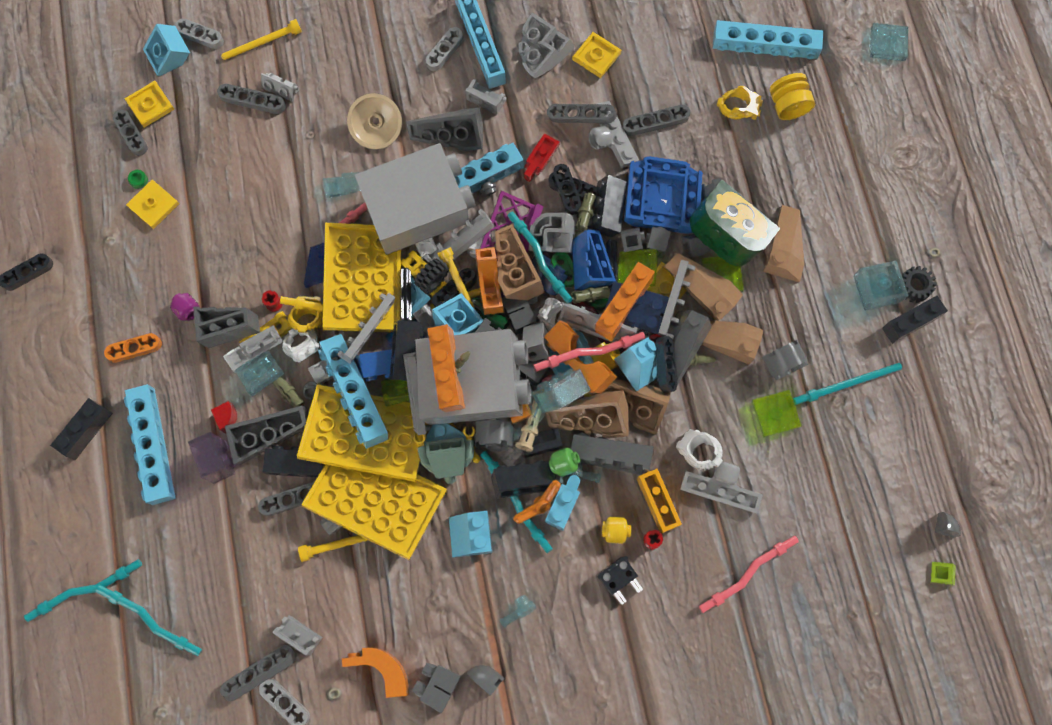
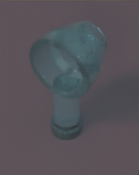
(586, 475)
(523, 607)

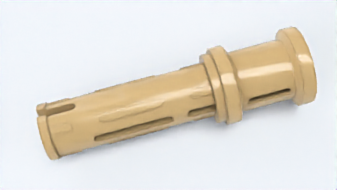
(530, 431)

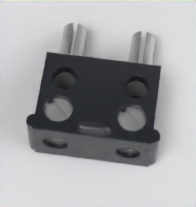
(617, 574)

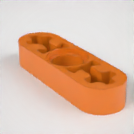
(120, 356)

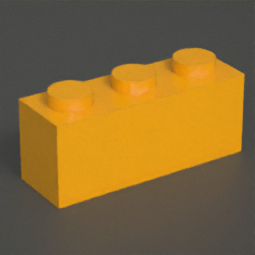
(659, 501)

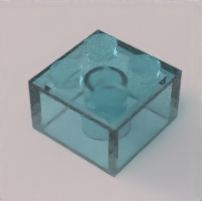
(880, 285)
(560, 390)

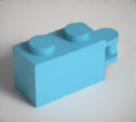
(564, 503)

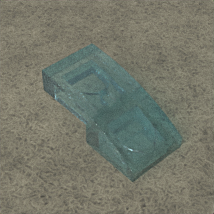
(341, 185)

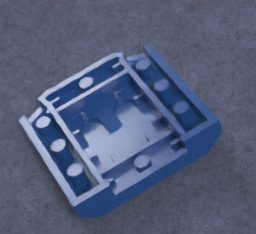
(665, 180)

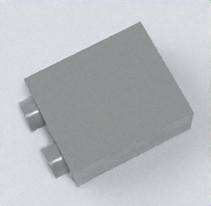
(415, 197)
(487, 378)

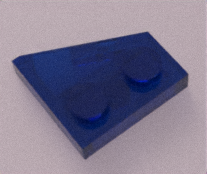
(315, 266)

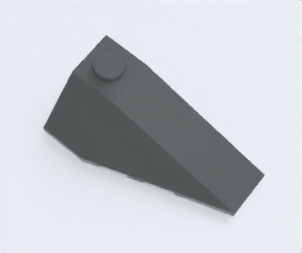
(455, 129)
(687, 338)

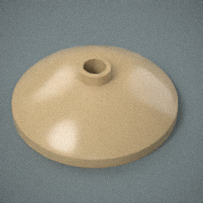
(361, 121)

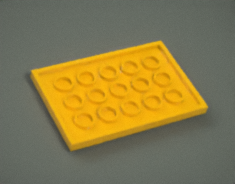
(356, 276)
(334, 442)
(376, 506)

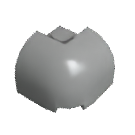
(553, 232)

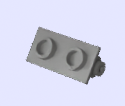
(275, 85)
(425, 316)
(260, 342)

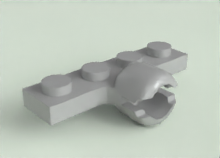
(614, 137)
(722, 488)

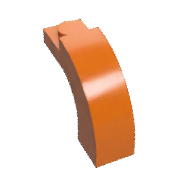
(488, 281)
(391, 669)

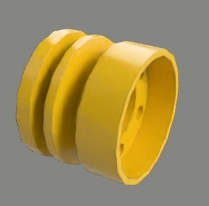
(792, 96)

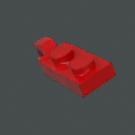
(540, 156)

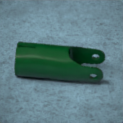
(497, 320)

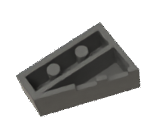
(222, 325)

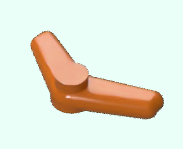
(541, 503)

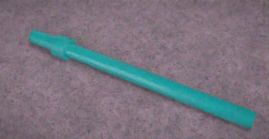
(813, 395)

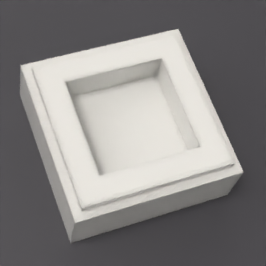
(427, 246)

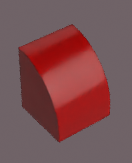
(224, 415)

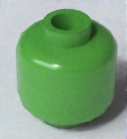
(564, 462)

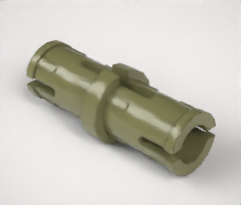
(585, 211)
(590, 294)
(288, 392)

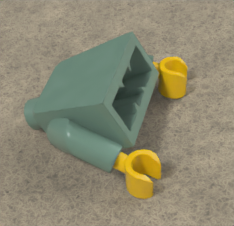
(446, 457)

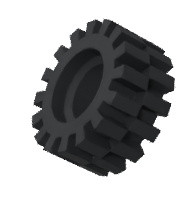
(431, 276)
(925, 278)

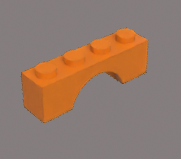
(623, 301)
(564, 339)
(446, 379)

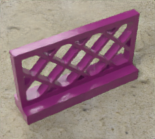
(533, 213)

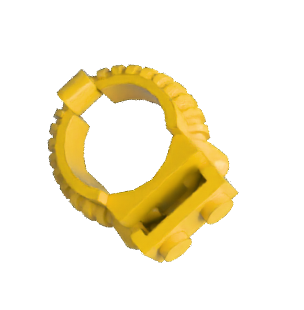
(752, 100)
(295, 314)

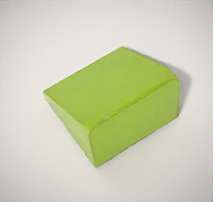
(943, 573)

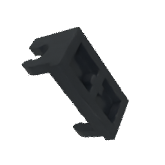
(545, 442)

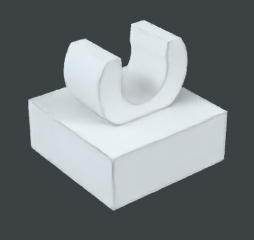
(235, 358)
(319, 372)

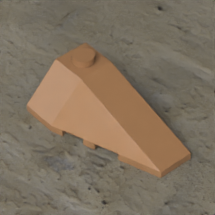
(786, 248)
(515, 270)
(707, 288)
(734, 340)
(645, 406)
(596, 414)

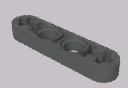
(252, 96)
(581, 117)
(655, 118)
(297, 500)
(233, 690)

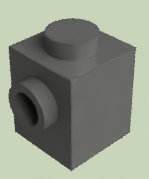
(632, 239)
(658, 240)

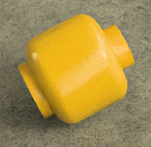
(616, 530)

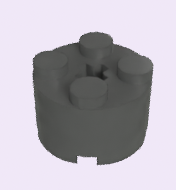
(785, 358)
(494, 434)

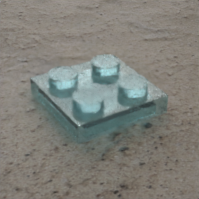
(889, 42)
(259, 372)

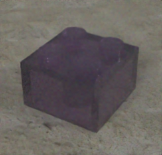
(212, 457)

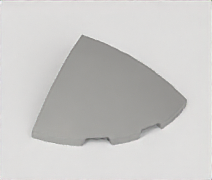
(542, 46)

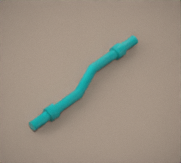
(557, 285)
(537, 534)
(46, 606)
(180, 642)

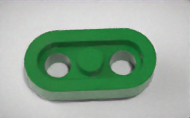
(567, 266)

